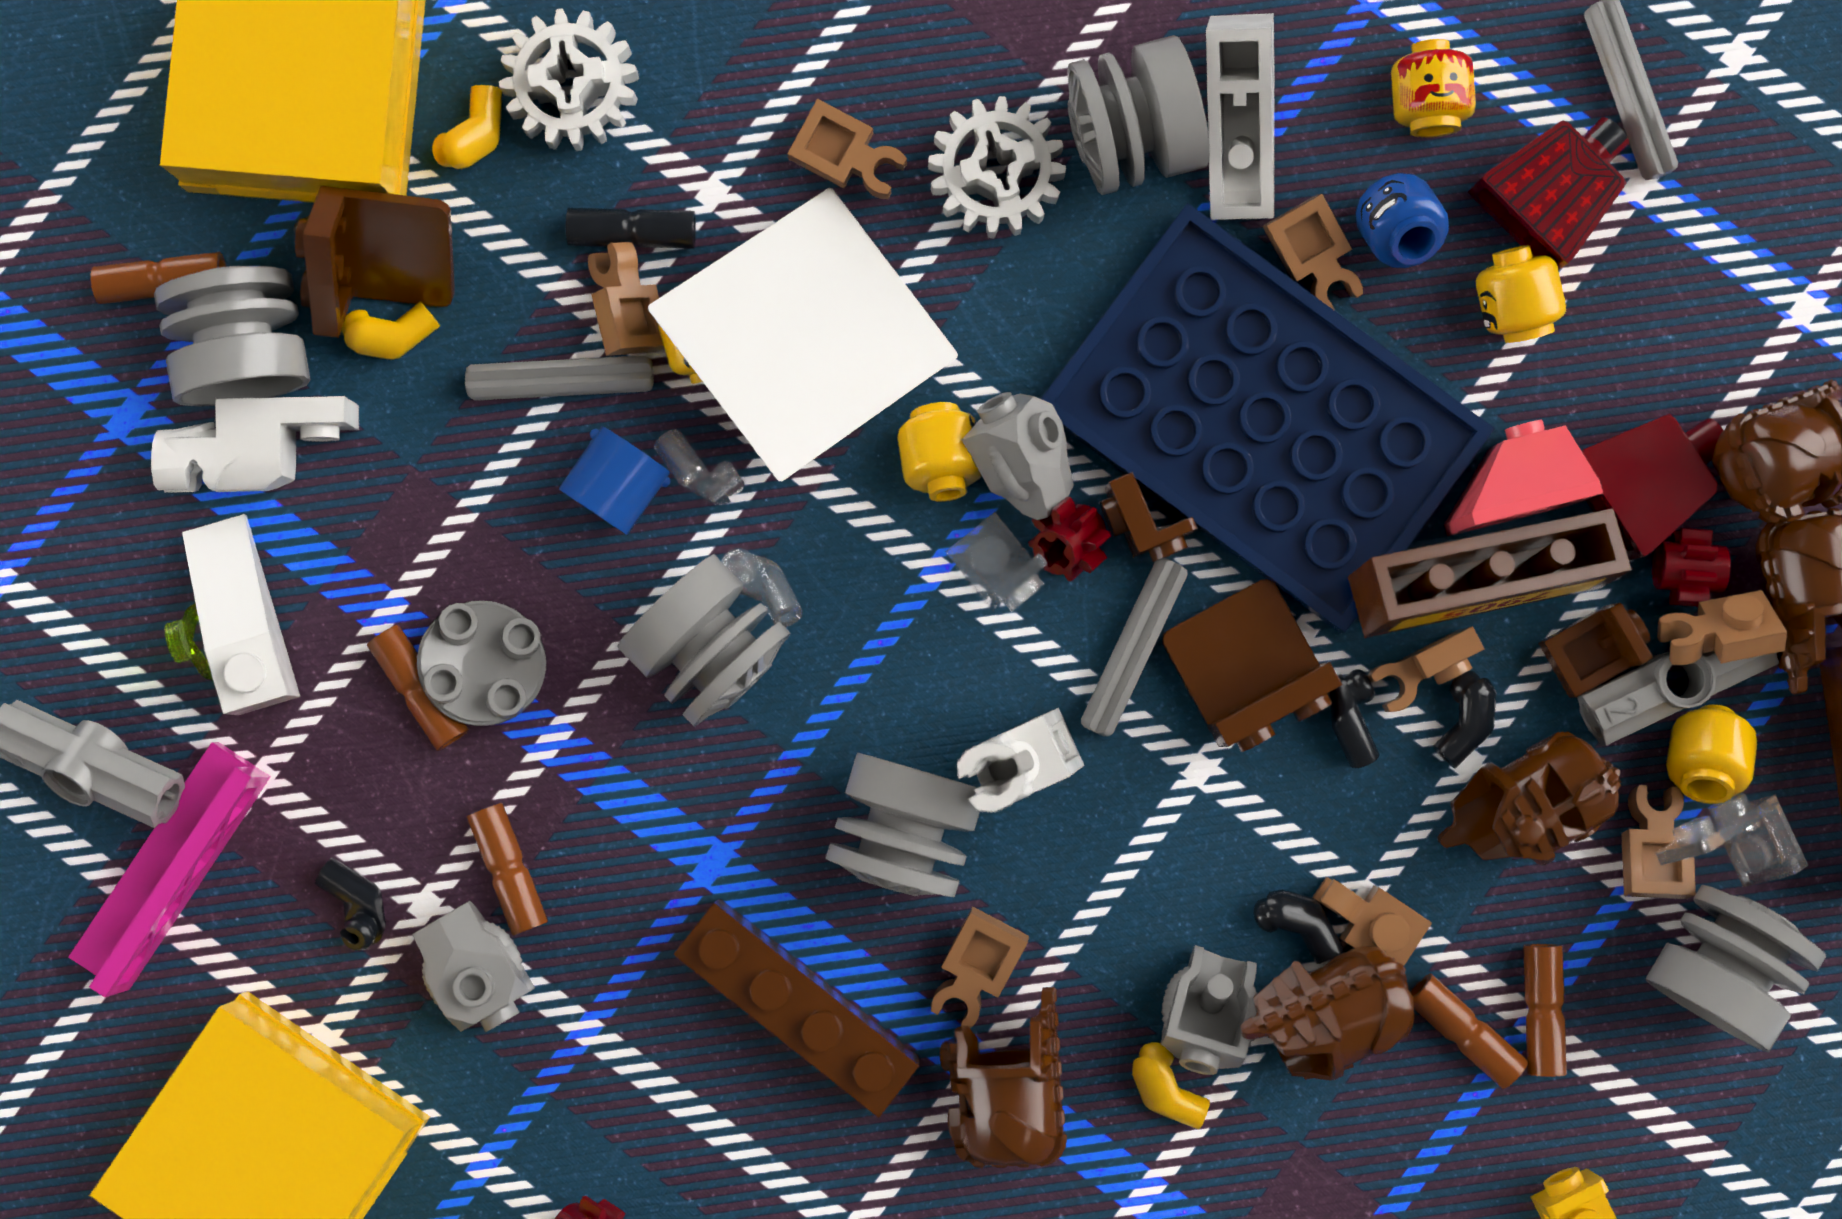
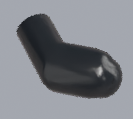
(1476, 718)
(1348, 721)
(361, 902)
(1299, 915)

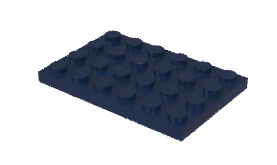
(1264, 416)

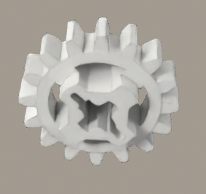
(544, 79)
(971, 175)

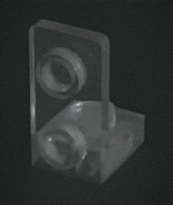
(997, 564)
(1752, 834)

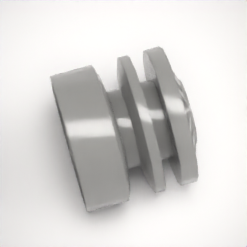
(1140, 114)
(231, 326)
(703, 640)
(904, 827)
(1736, 967)

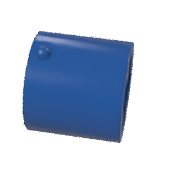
(615, 480)

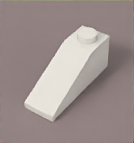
(1241, 115)
(238, 618)

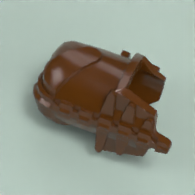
(1785, 454)
(1803, 585)
(1536, 802)
(1334, 1013)
(1011, 1096)

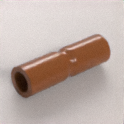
(141, 278)
(399, 663)
(504, 861)
(1545, 1018)
(1473, 1037)

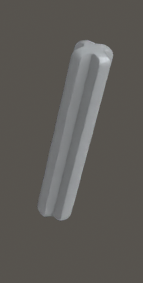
(1631, 89)
(559, 377)
(1134, 647)

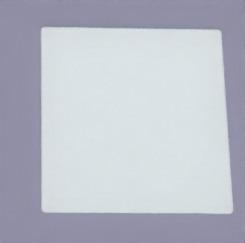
(803, 333)

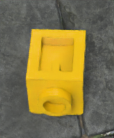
(1573, 1196)

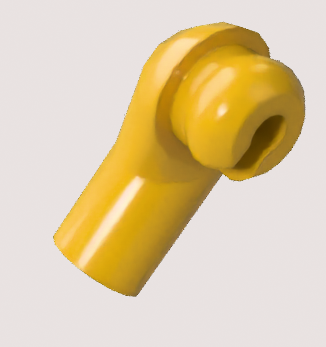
(475, 136)
(387, 338)
(1160, 1090)

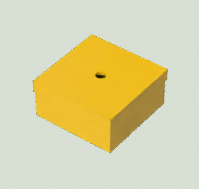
(292, 96)
(261, 1129)

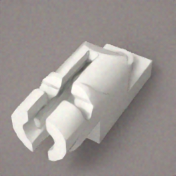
(250, 444)
(1021, 761)

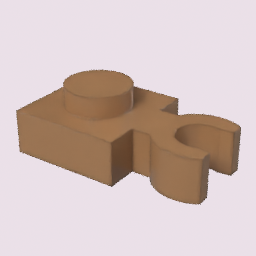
(837, 146)
(1309, 244)
(1730, 626)
(1641, 868)
(980, 959)

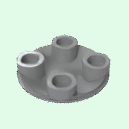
(481, 662)

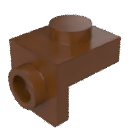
(1129, 515)
(1597, 648)

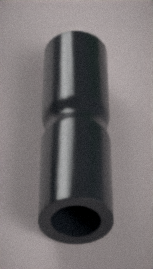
(643, 227)

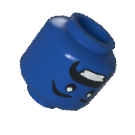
(1402, 220)

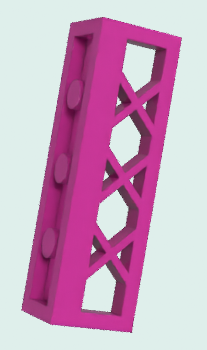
(168, 870)

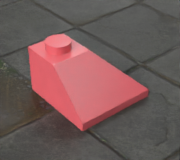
(1524, 477)

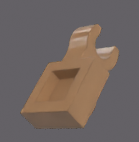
(623, 302)
(1441, 659)
(1376, 920)

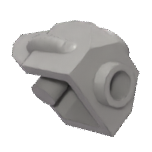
(1022, 452)
(471, 968)
(1206, 1010)

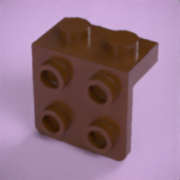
(373, 250)
(1249, 666)

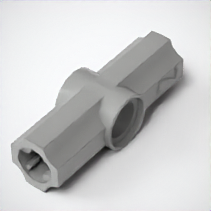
(1644, 696)
(88, 764)

